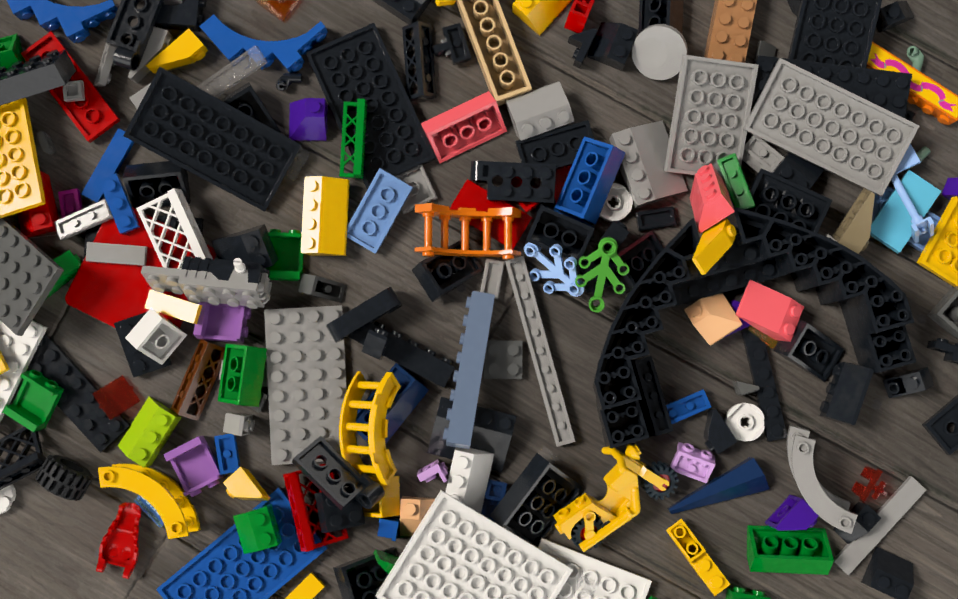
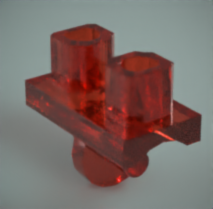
(873, 476)

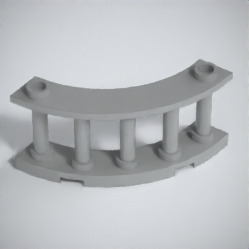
(822, 501)

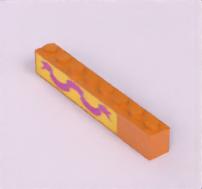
(923, 92)

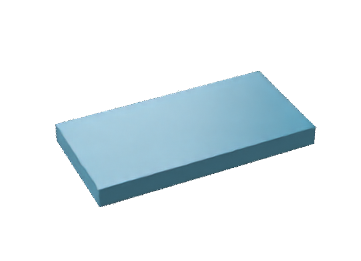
(893, 221)

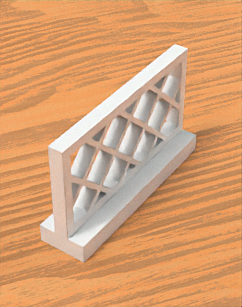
(186, 222)

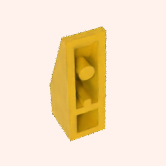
(181, 52)
(713, 245)

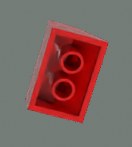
(41, 218)

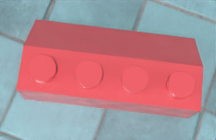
(464, 127)
(709, 198)

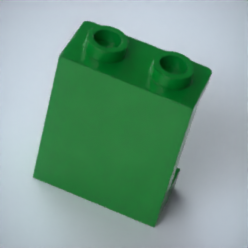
(288, 251)
(34, 401)

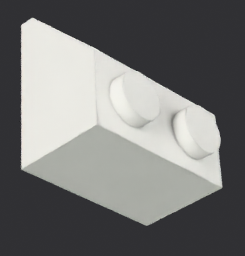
(156, 336)

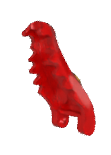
(121, 542)

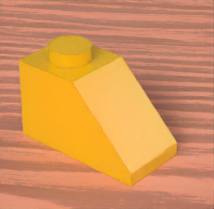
(245, 486)

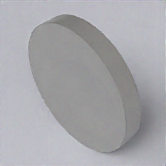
(659, 51)

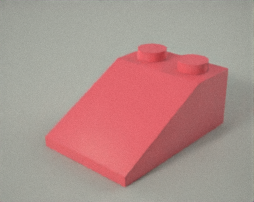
(769, 311)

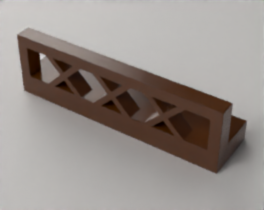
(192, 380)

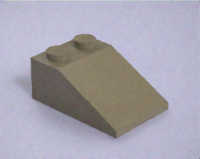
(856, 225)

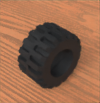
(64, 477)

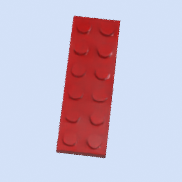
(90, 116)

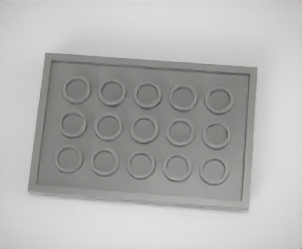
(709, 113)

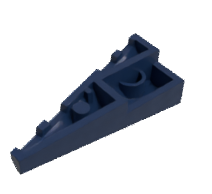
(737, 482)

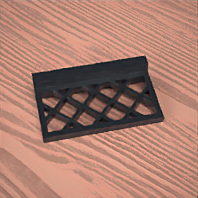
(25, 464)

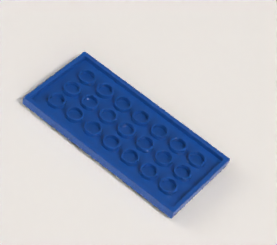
(228, 573)

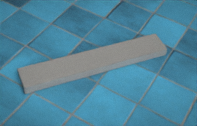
(890, 514)

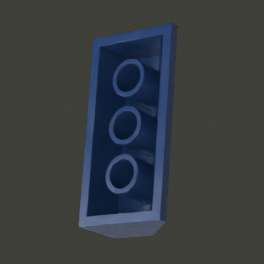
(405, 401)

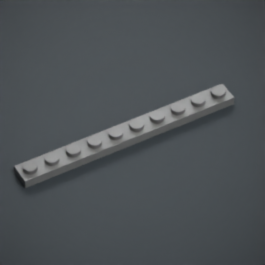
(540, 351)

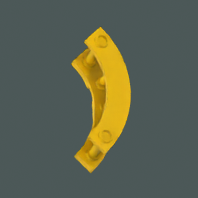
(377, 427)
(159, 490)

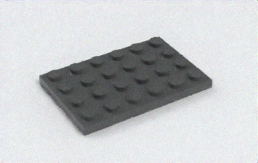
(25, 278)

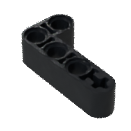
(364, 314)

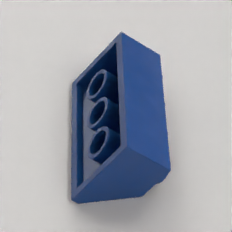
(590, 179)

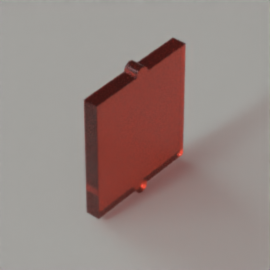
(116, 397)

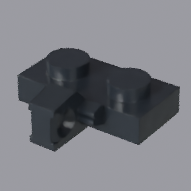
(453, 45)

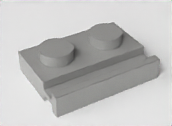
(761, 155)

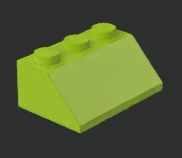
(149, 432)

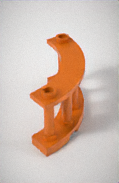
(465, 215)

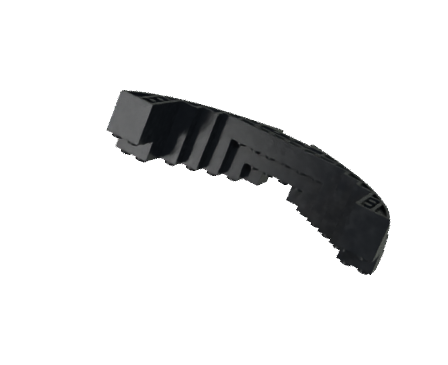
(760, 252)

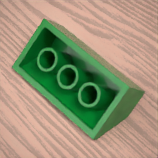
(788, 550)

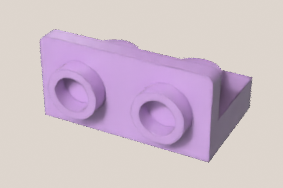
(693, 462)
(429, 471)

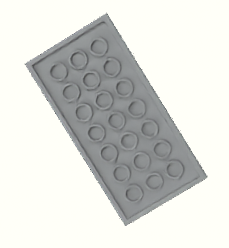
(830, 127)
(303, 379)

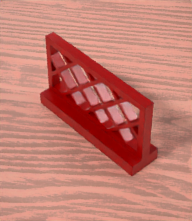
(301, 515)

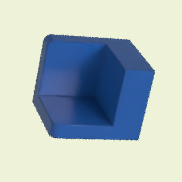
(388, 527)

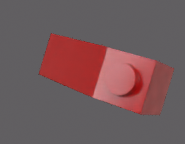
(579, 15)

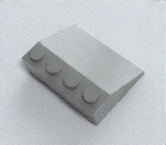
(645, 162)

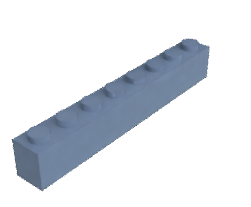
(470, 370)

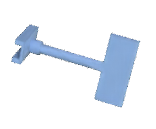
(919, 225)

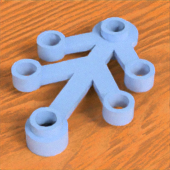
(555, 270)

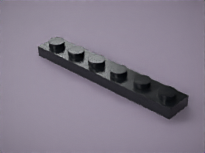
(767, 393)

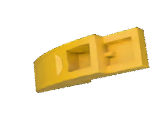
(697, 557)

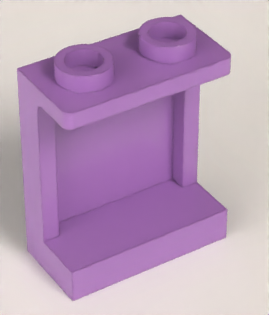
(222, 323)
(194, 466)

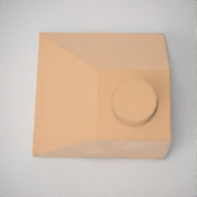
(713, 317)
(412, 512)

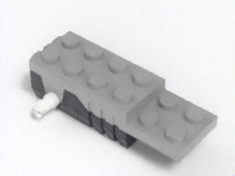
(214, 281)

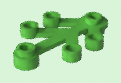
(603, 271)

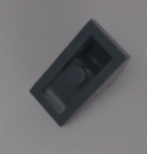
(583, 41)

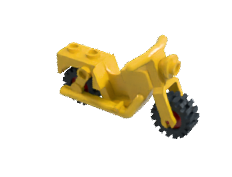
(620, 501)

